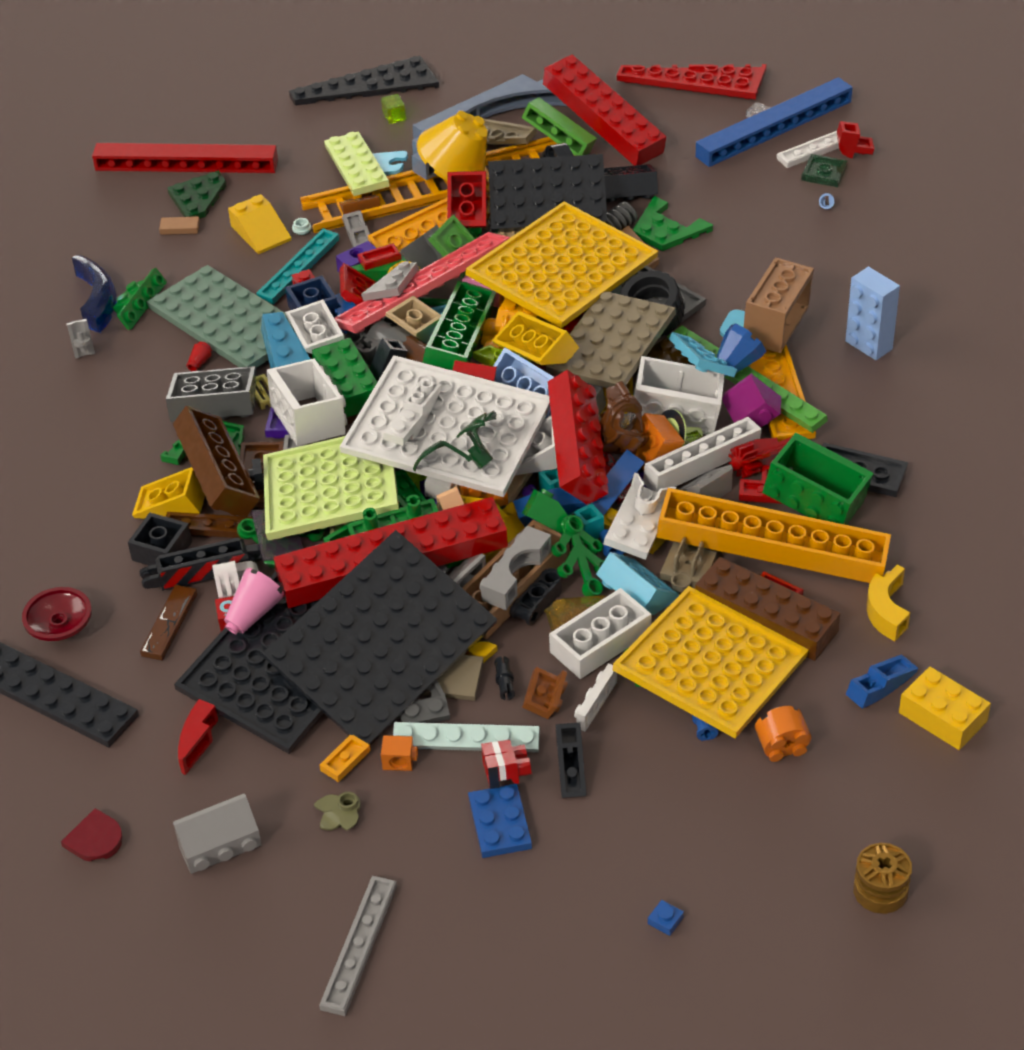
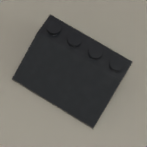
(630, 182)

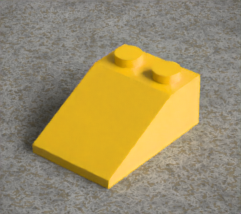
(258, 224)
(172, 493)

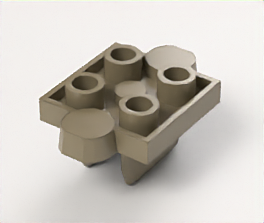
(686, 564)

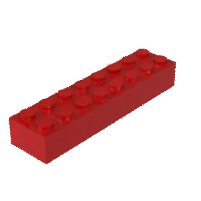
(604, 110)

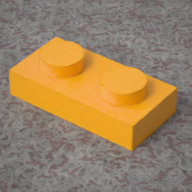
(344, 758)

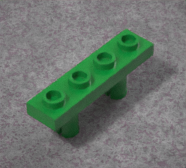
(412, 510)

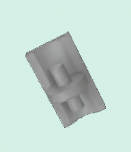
(80, 338)

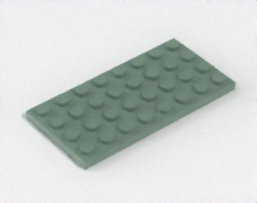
(217, 313)

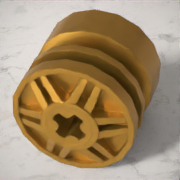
(882, 878)

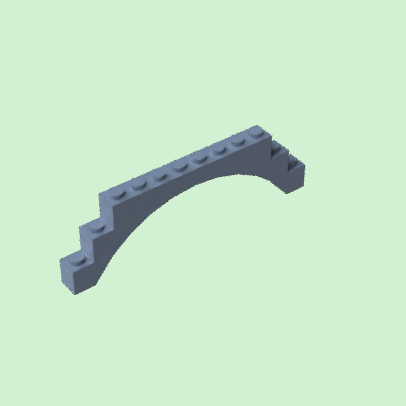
(504, 97)

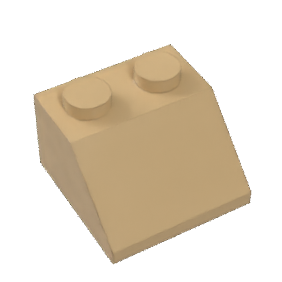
(415, 318)

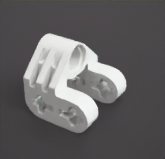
(229, 575)

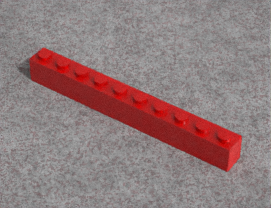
(185, 157)

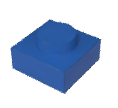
(665, 917)

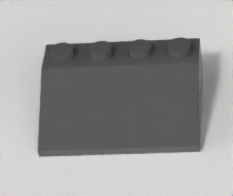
(214, 391)

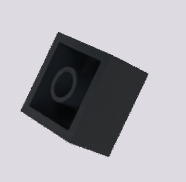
(158, 537)

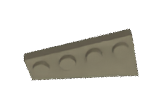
(508, 133)

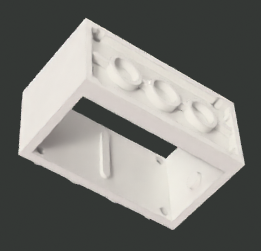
(680, 387)
(309, 421)

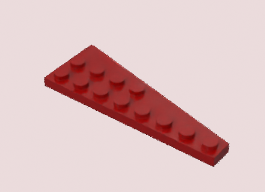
(705, 78)

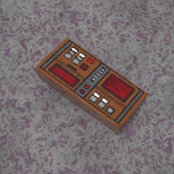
(360, 204)

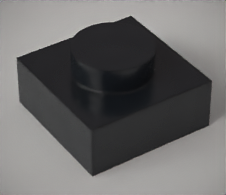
(256, 474)

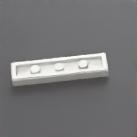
(803, 152)

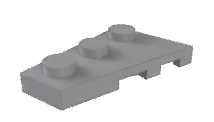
(392, 283)

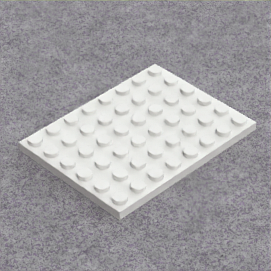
(458, 404)

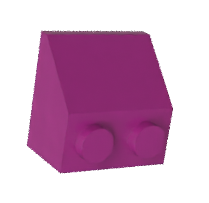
(752, 400)

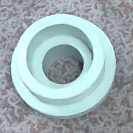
(301, 226)

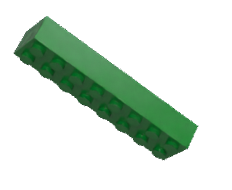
(459, 326)

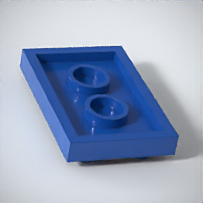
(499, 820)

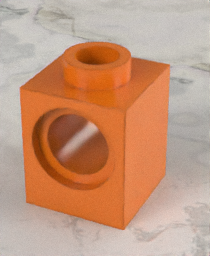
(398, 753)

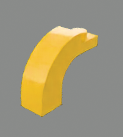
(881, 610)

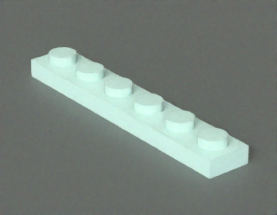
(467, 736)

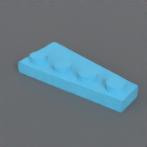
(701, 357)

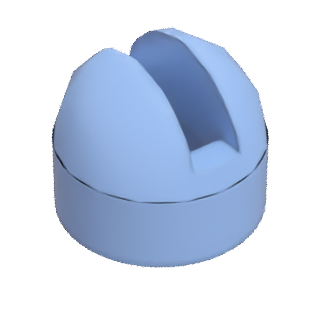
(822, 200)

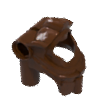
(613, 436)

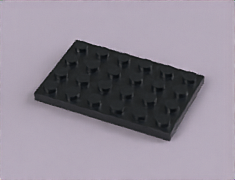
(532, 187)

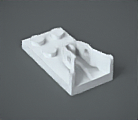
(637, 520)

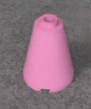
(251, 601)

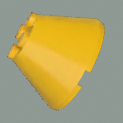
(454, 145)

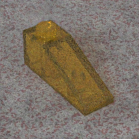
(568, 608)

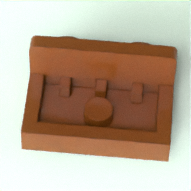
(545, 692)

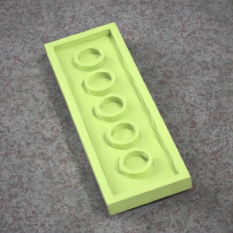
(356, 163)

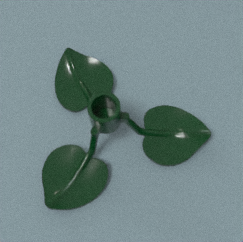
(478, 452)

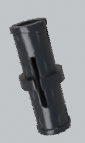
(504, 678)

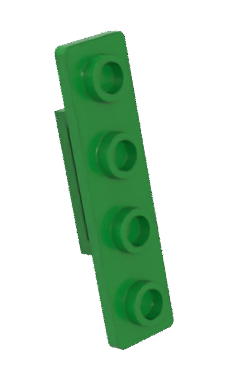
(134, 300)

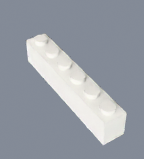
(698, 455)

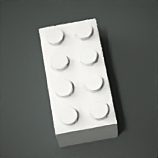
(599, 633)

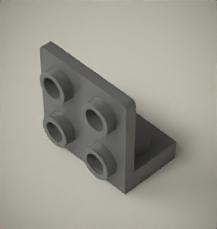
(422, 250)

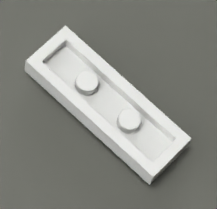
(596, 697)

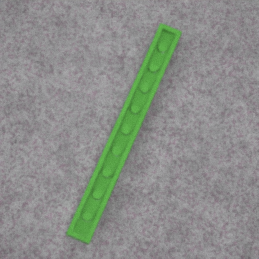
(791, 405)

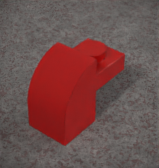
(851, 142)

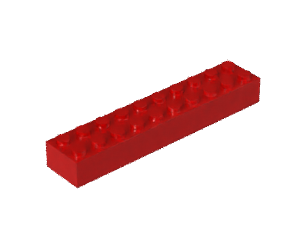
(440, 536)

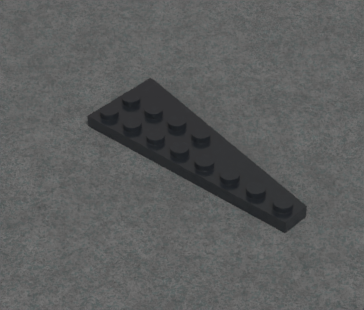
(369, 82)

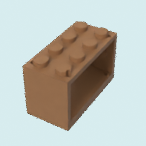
(778, 303)

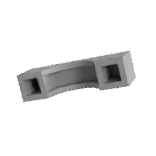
(529, 548)

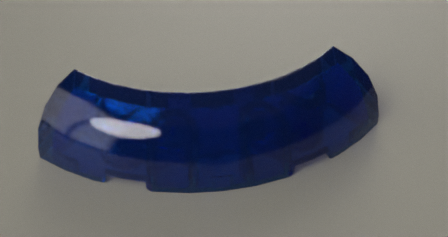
(100, 304)

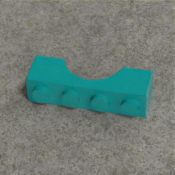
(592, 518)

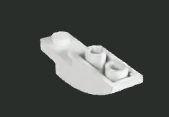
(414, 414)

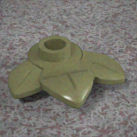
(336, 811)

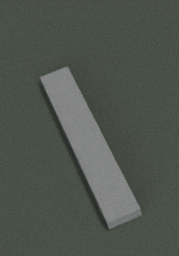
(358, 946)

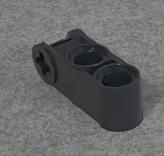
(537, 597)

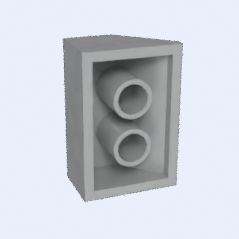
(217, 833)

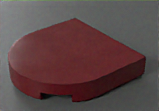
(94, 837)

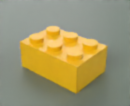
(944, 708)

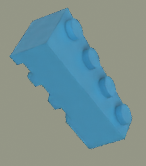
(281, 341)

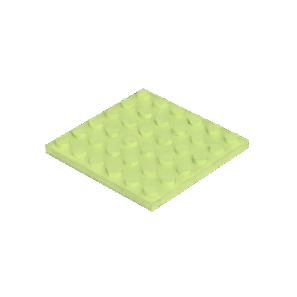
(322, 488)

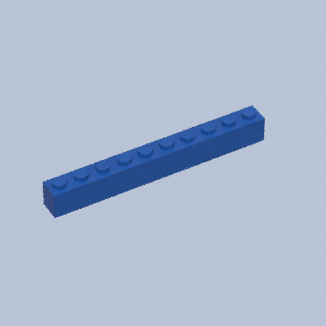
(773, 122)

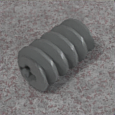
(621, 216)

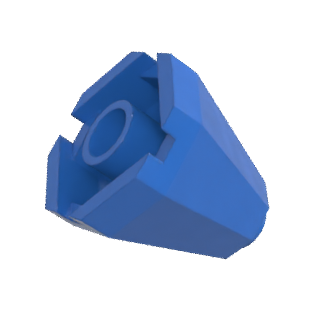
(740, 348)

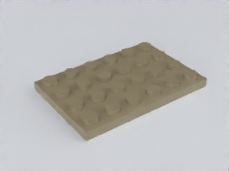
(614, 338)

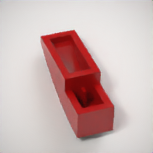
(196, 734)

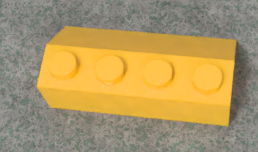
(536, 340)

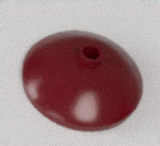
(56, 614)

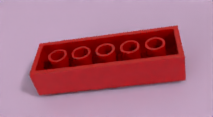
(577, 437)

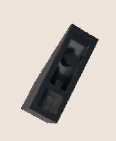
(570, 760)

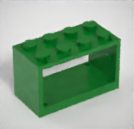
(817, 481)

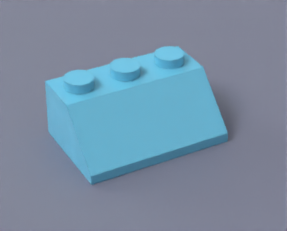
(637, 581)

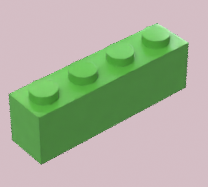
(558, 127)

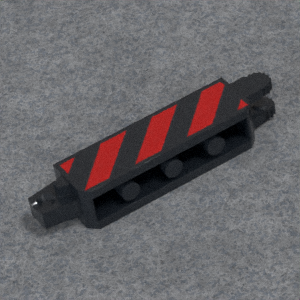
(196, 563)

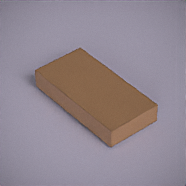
(179, 225)

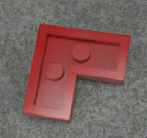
(752, 489)

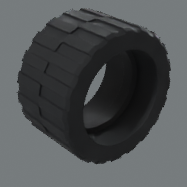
(657, 284)

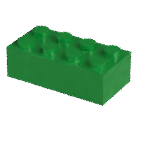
(347, 372)

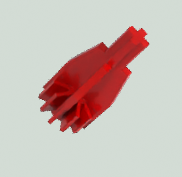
(752, 455)

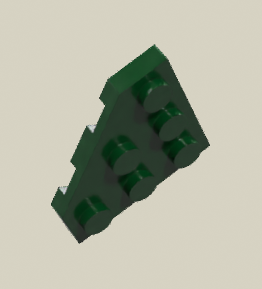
(197, 194)

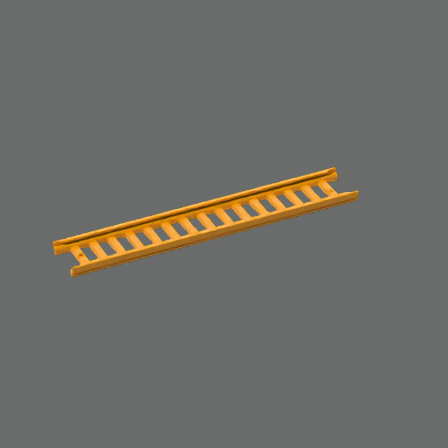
(407, 178)

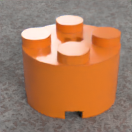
(783, 733)

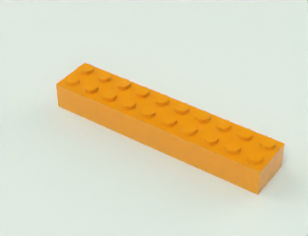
(773, 535)

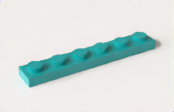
(302, 261)

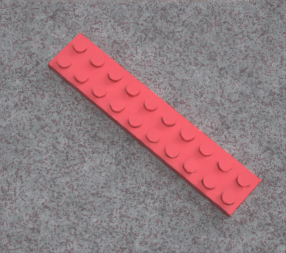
(423, 281)

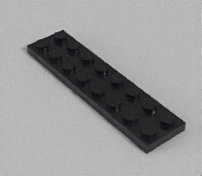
(63, 697)

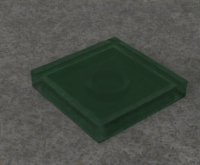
(824, 170)

